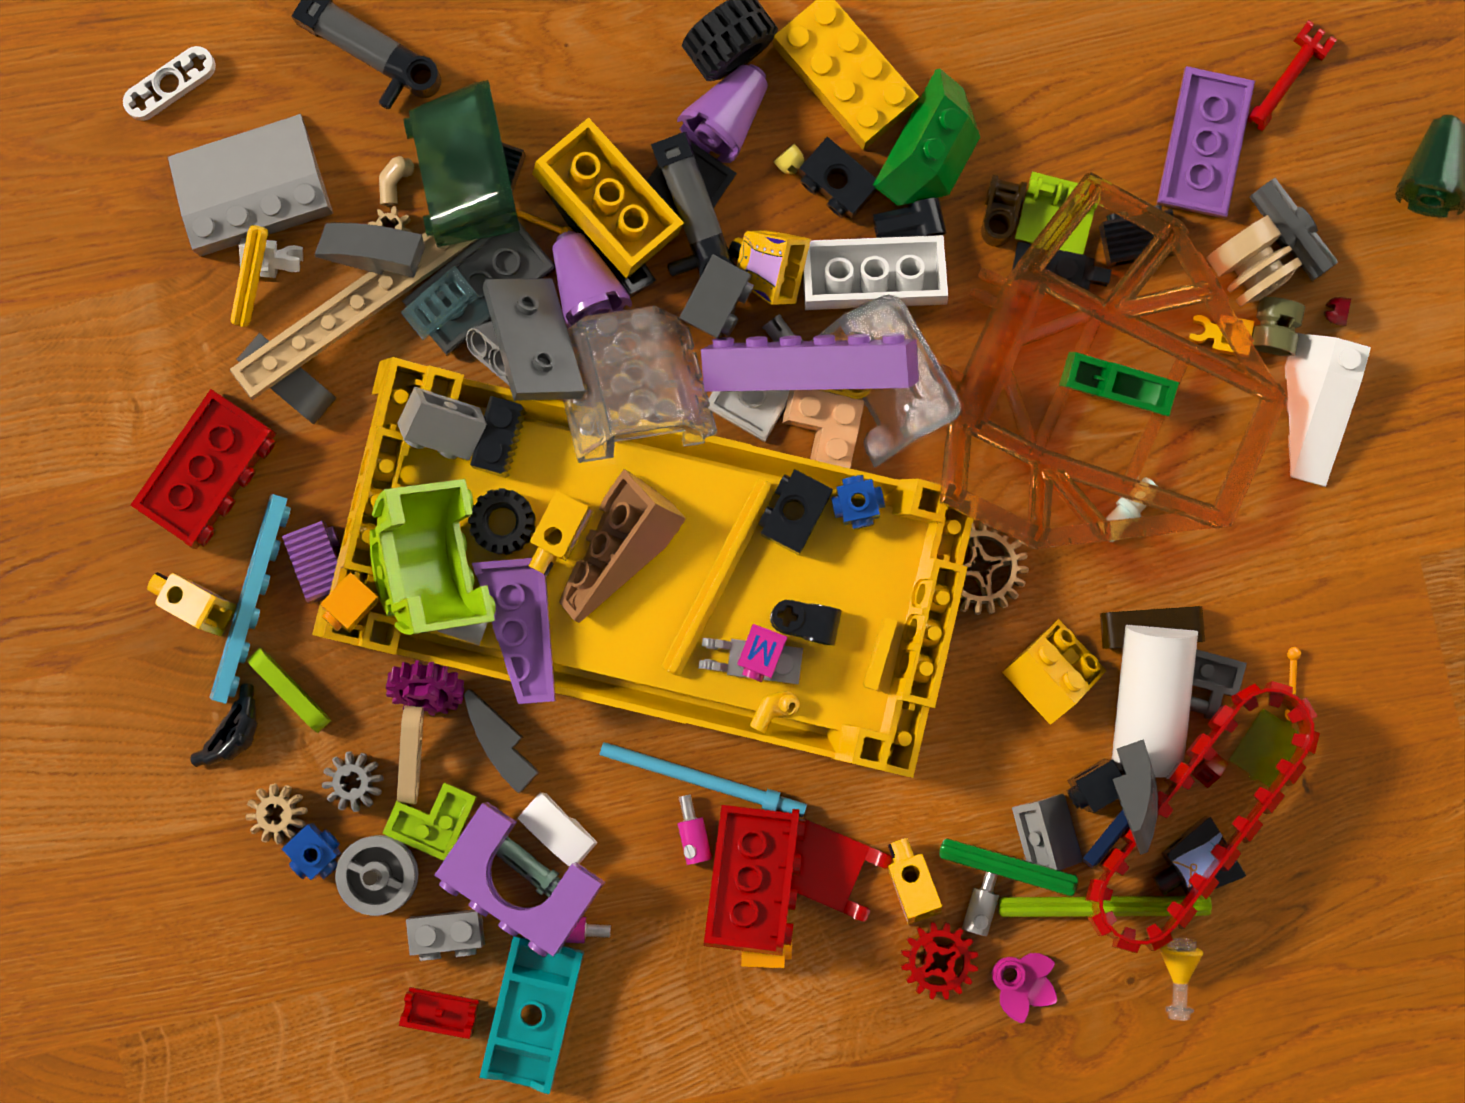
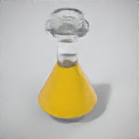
(1181, 961)

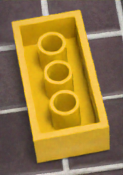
(845, 71)
(607, 197)

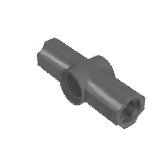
(1296, 228)

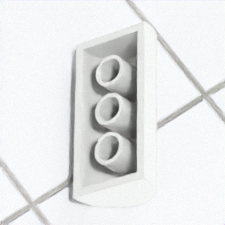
(861, 270)
(1155, 693)

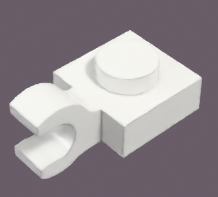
(283, 259)

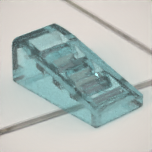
(430, 293)

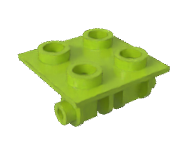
(1042, 201)

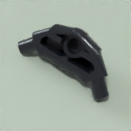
(233, 733)

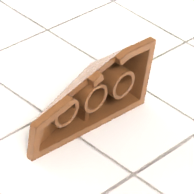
(629, 535)

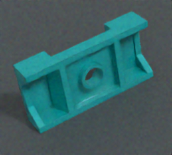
(526, 1051)

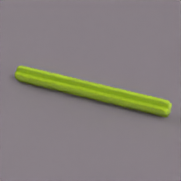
(1080, 907)

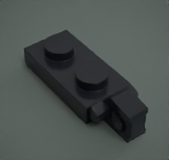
(1072, 267)

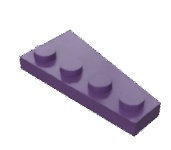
(521, 625)

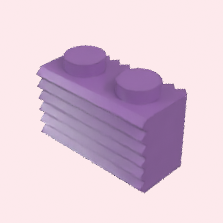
(314, 558)

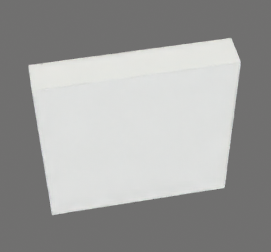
(750, 410)

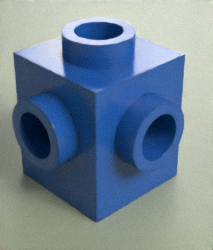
(858, 516)
(300, 849)

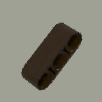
(1183, 618)

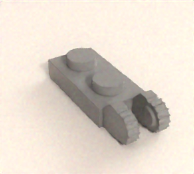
(786, 670)

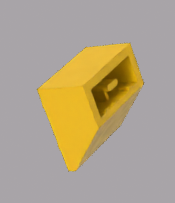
(1054, 671)

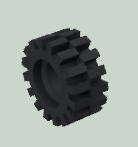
(480, 521)

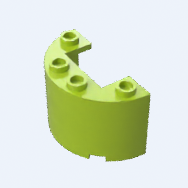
(423, 560)

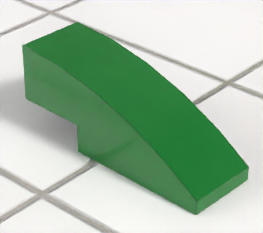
(1118, 383)

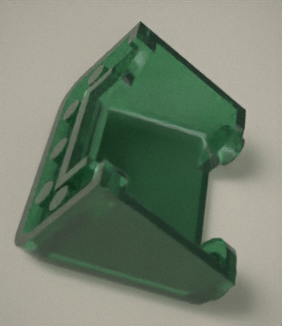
(462, 166)

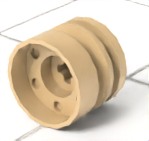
(1254, 261)

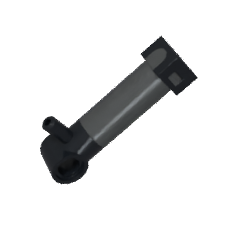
(370, 47)
(692, 203)

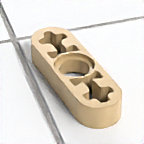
(410, 754)

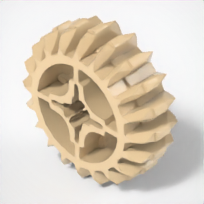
(1009, 558)

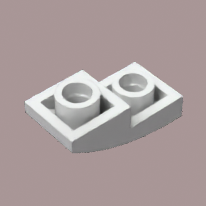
(557, 830)

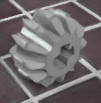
(349, 770)

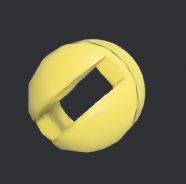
(790, 160)

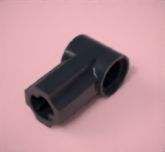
(918, 219)

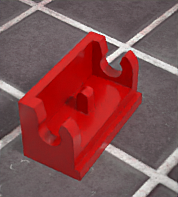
(439, 1013)

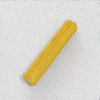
(249, 275)

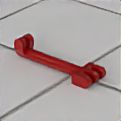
(1310, 47)

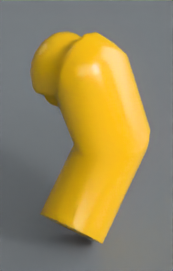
(773, 706)

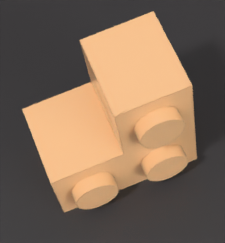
(833, 419)

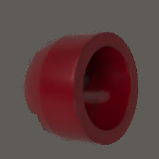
(1340, 314)

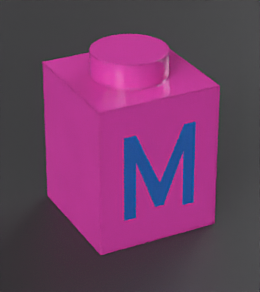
(761, 653)

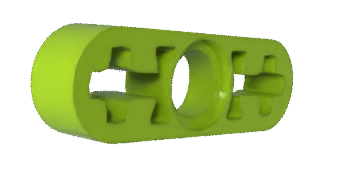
(288, 690)

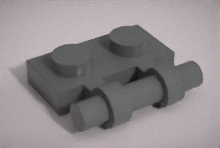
(1219, 676)

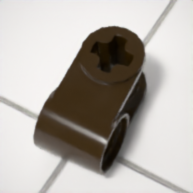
(1002, 204)

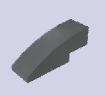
(371, 248)
(499, 742)
(1138, 793)

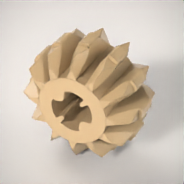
(288, 816)

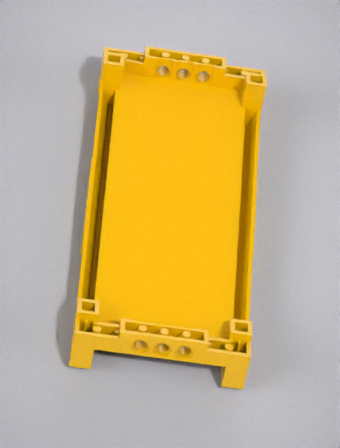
(895, 569)

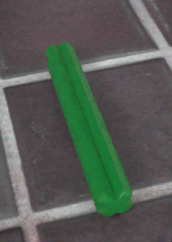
(1008, 867)

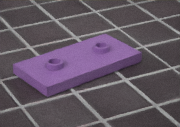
(1205, 142)

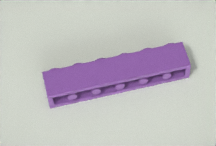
(810, 364)

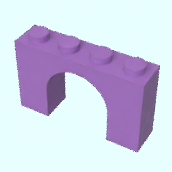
(469, 873)

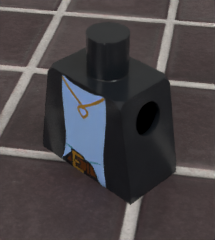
(1192, 854)

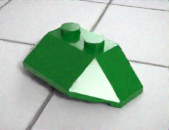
(931, 146)

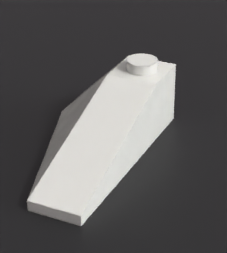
(1321, 395)

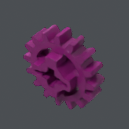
(425, 687)

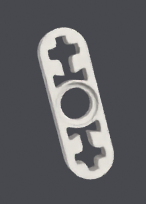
(154, 79)

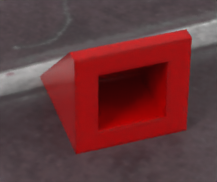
(1211, 771)

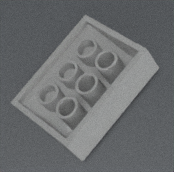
(249, 180)

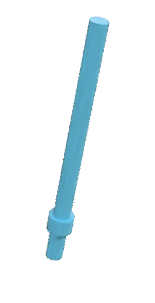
(768, 799)

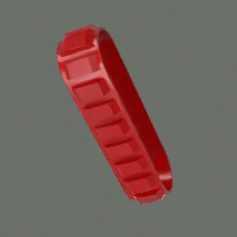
(1246, 828)

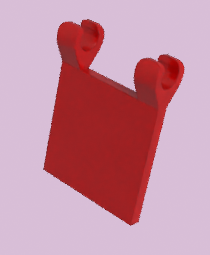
(831, 868)

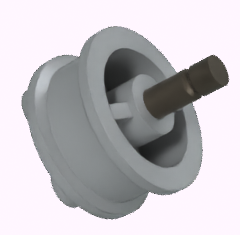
(376, 875)

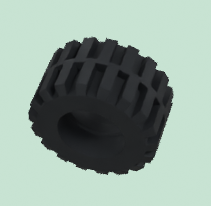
(729, 37)

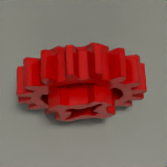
(924, 969)

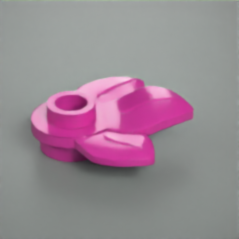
(1028, 986)

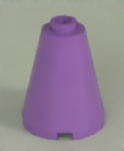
(725, 112)
(585, 279)

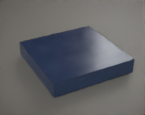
(1106, 841)

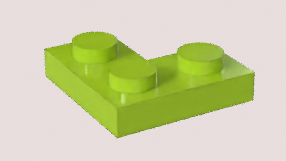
(435, 831)

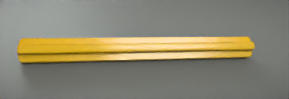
(718, 577)

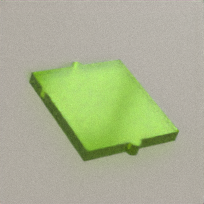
(1264, 746)

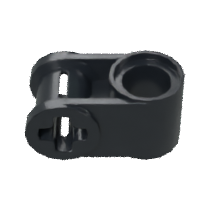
(813, 622)

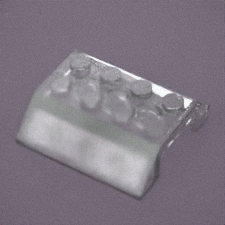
(635, 382)

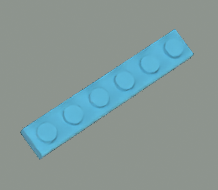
(246, 614)

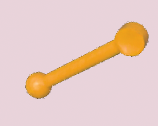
(541, 222)
(1293, 654)

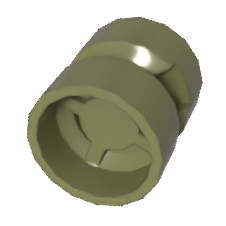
(1279, 338)

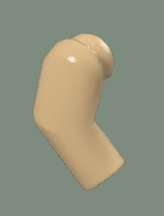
(390, 176)

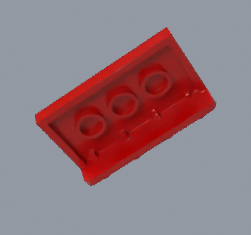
(204, 470)
(753, 880)

